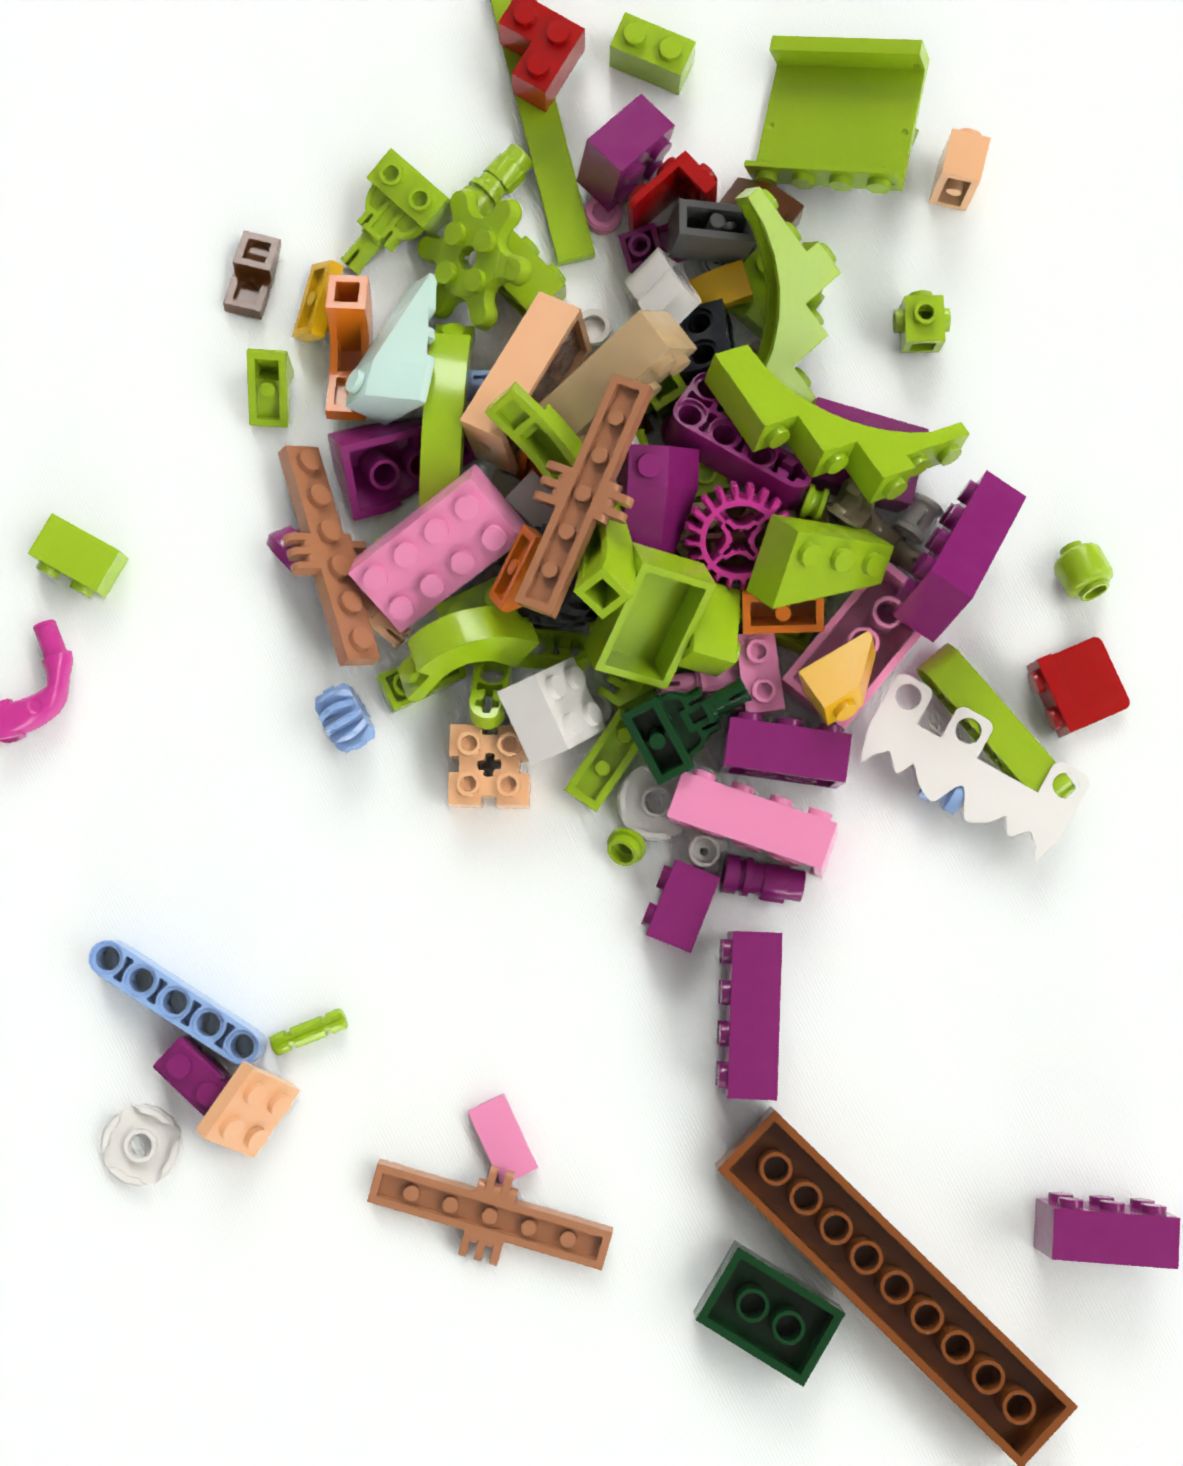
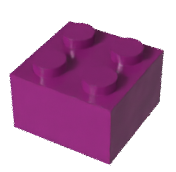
(625, 152)

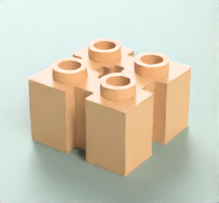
(470, 785)

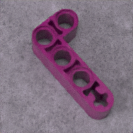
(701, 426)

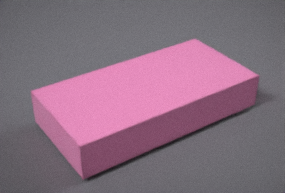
(502, 1137)

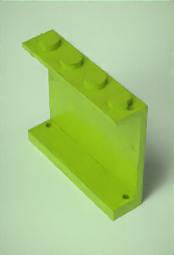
(841, 113)

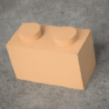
(959, 169)

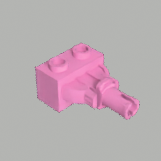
(756, 667)

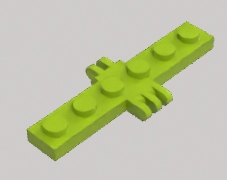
(612, 750)

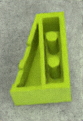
(815, 560)

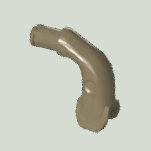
(854, 510)

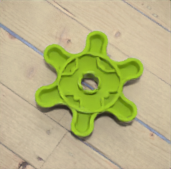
(493, 263)

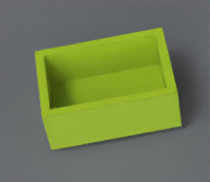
(653, 627)

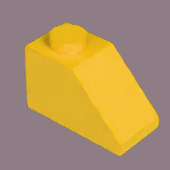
(840, 679)

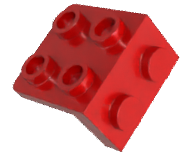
(674, 179)
(1077, 686)

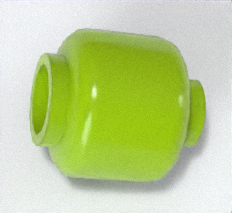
(1083, 570)

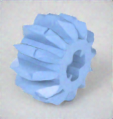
(344, 717)

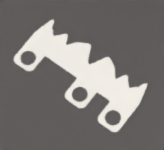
(950, 763)

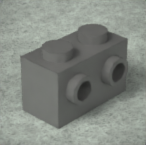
(709, 232)

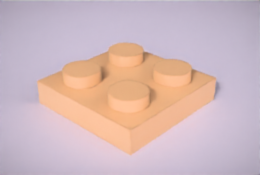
(247, 1110)

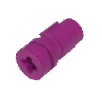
(766, 880)

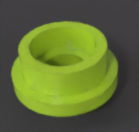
(625, 846)

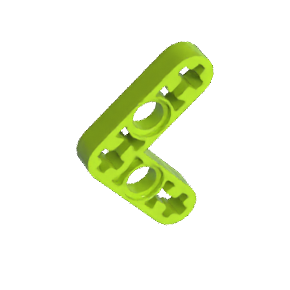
(480, 688)

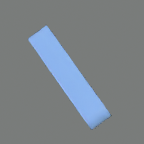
(158, 1000)

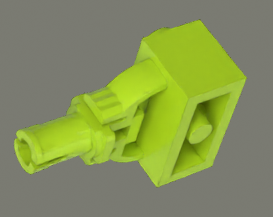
(396, 210)

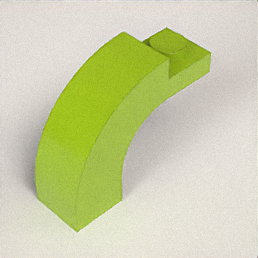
(463, 639)

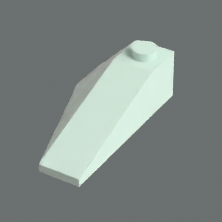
(396, 367)

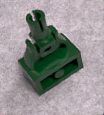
(674, 727)

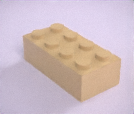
(642, 350)

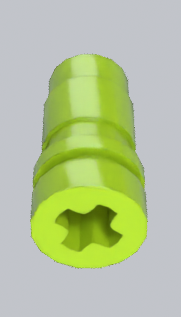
(500, 178)

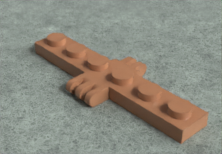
(584, 495)
(327, 555)
(490, 1214)

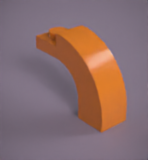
(350, 334)

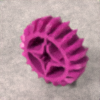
(725, 547)

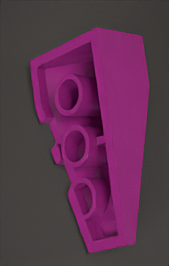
(380, 465)
(664, 488)

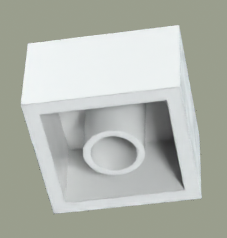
(552, 711)

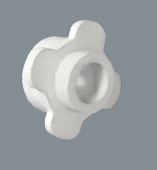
(708, 862)

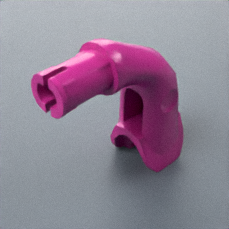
(36, 710)

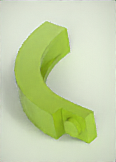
(446, 402)
(608, 564)

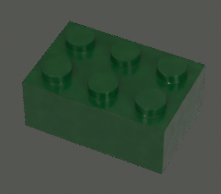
(768, 1313)

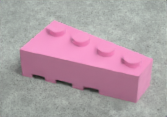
(754, 821)

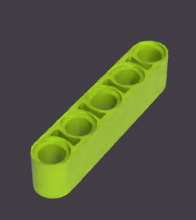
(1010, 743)

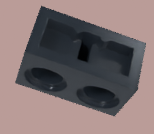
(711, 333)

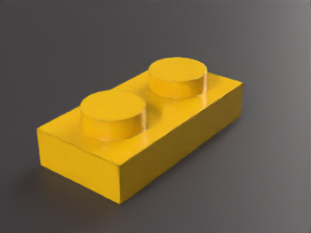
(312, 317)

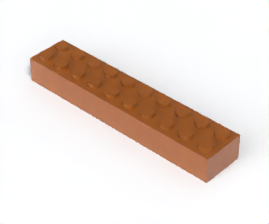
(896, 1287)

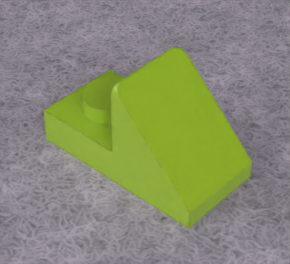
(269, 387)

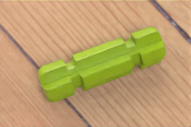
(308, 1031)

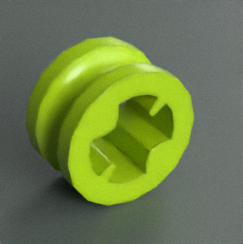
(814, 503)

